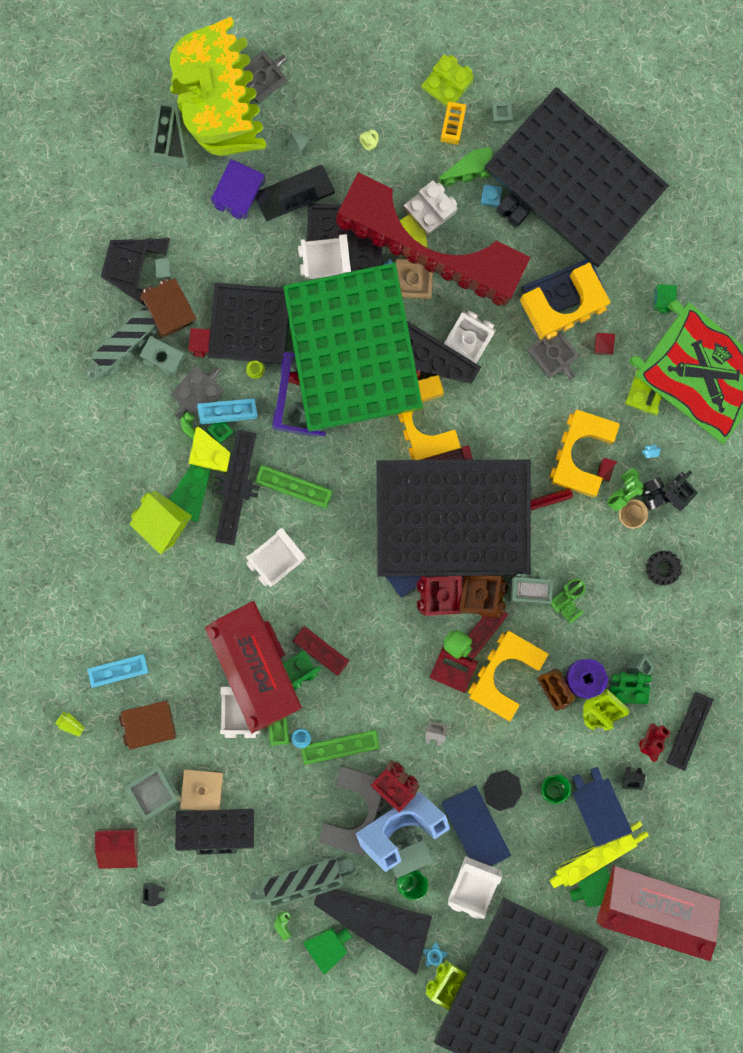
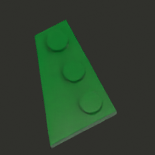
(191, 491)

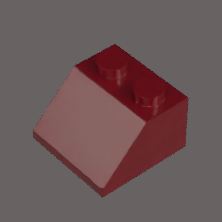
(116, 848)

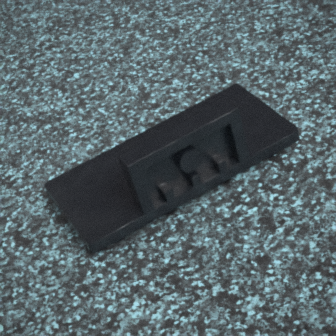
(294, 192)
(214, 831)

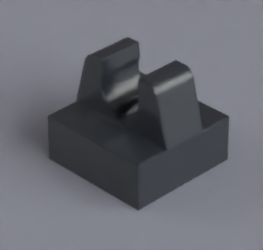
(633, 780)
(150, 894)

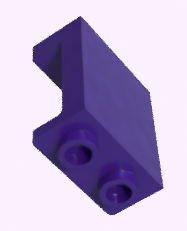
(237, 189)

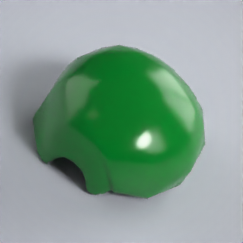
(556, 789)
(413, 885)

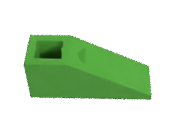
(468, 167)

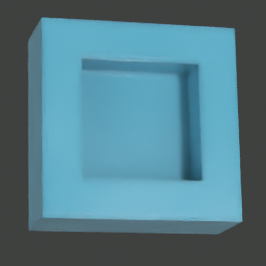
(491, 196)

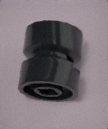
(513, 210)
(654, 486)

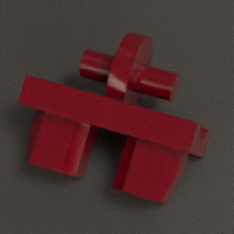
(654, 741)

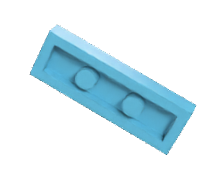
(227, 411)
(118, 670)

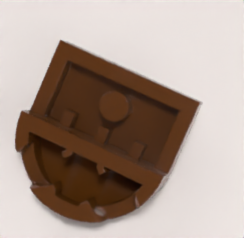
(556, 689)

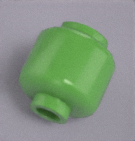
(457, 644)

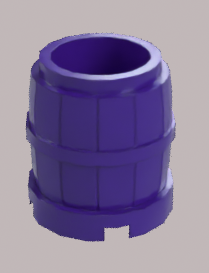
(575, 679)

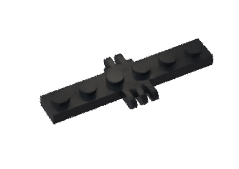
(235, 487)

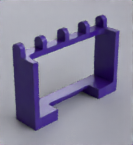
(278, 412)

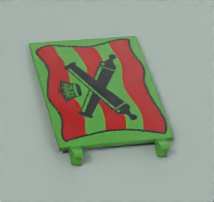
(697, 371)

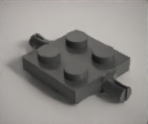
(266, 75)
(553, 354)
(196, 389)

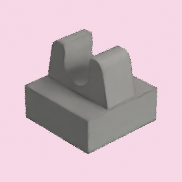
(436, 732)

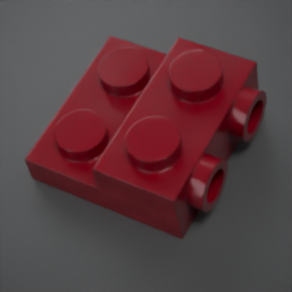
(439, 595)

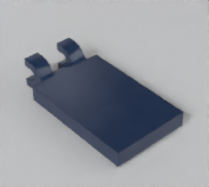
(600, 809)

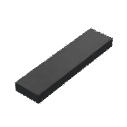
(689, 731)

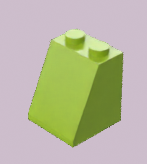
(159, 521)

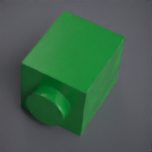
(663, 297)

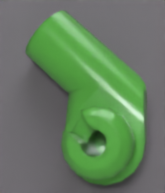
(186, 423)
(281, 925)

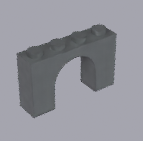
(343, 837)

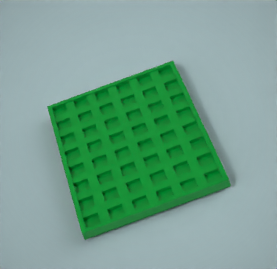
(352, 347)

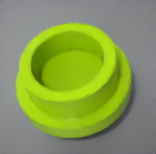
(255, 369)

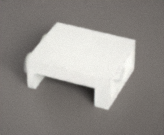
(324, 257)
(275, 558)
(232, 718)
(474, 888)

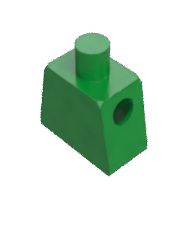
(592, 888)
(327, 947)

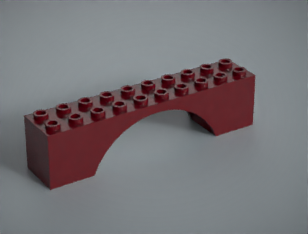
(372, 215)

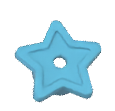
(429, 954)

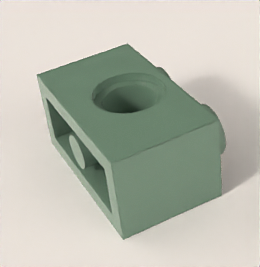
(155, 348)

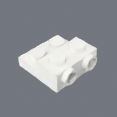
(431, 207)
(470, 335)

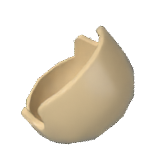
(633, 514)

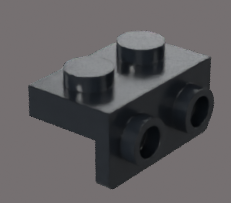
(680, 491)

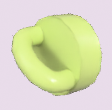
(368, 141)

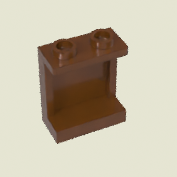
(168, 307)
(147, 725)

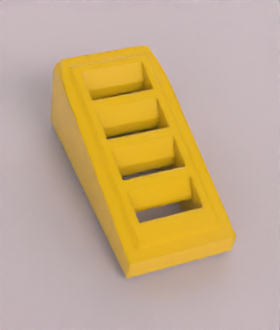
(453, 139)

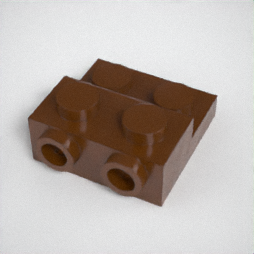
(483, 595)

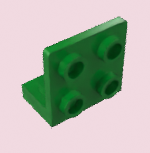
(300, 669)

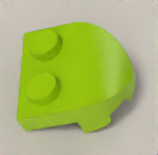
(603, 711)

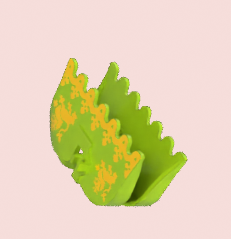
(214, 90)

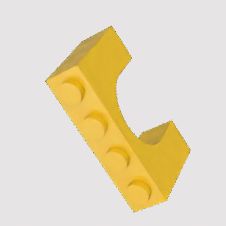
(548, 321)
(581, 426)
(423, 445)
(509, 647)

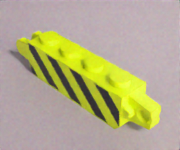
(595, 858)

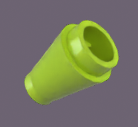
(70, 724)

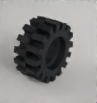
(674, 563)

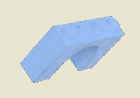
(418, 812)

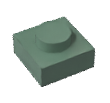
(502, 112)

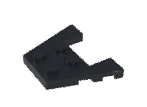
(125, 263)

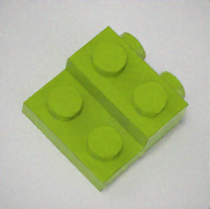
(448, 80)
(446, 984)

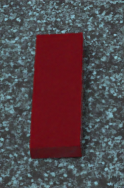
(483, 632)
(321, 651)

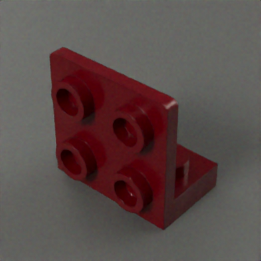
(396, 785)

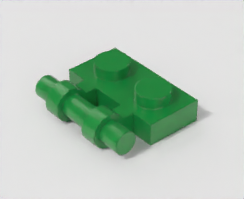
(631, 692)

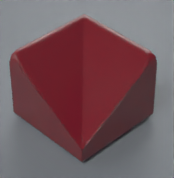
(604, 343)
(606, 469)

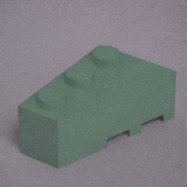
(167, 137)

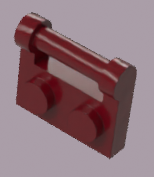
(451, 676)

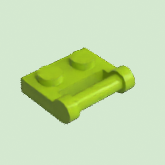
(638, 397)

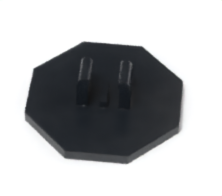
(502, 790)

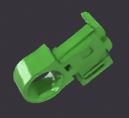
(633, 487)
(565, 603)

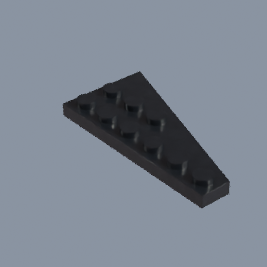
(439, 359)
(387, 927)

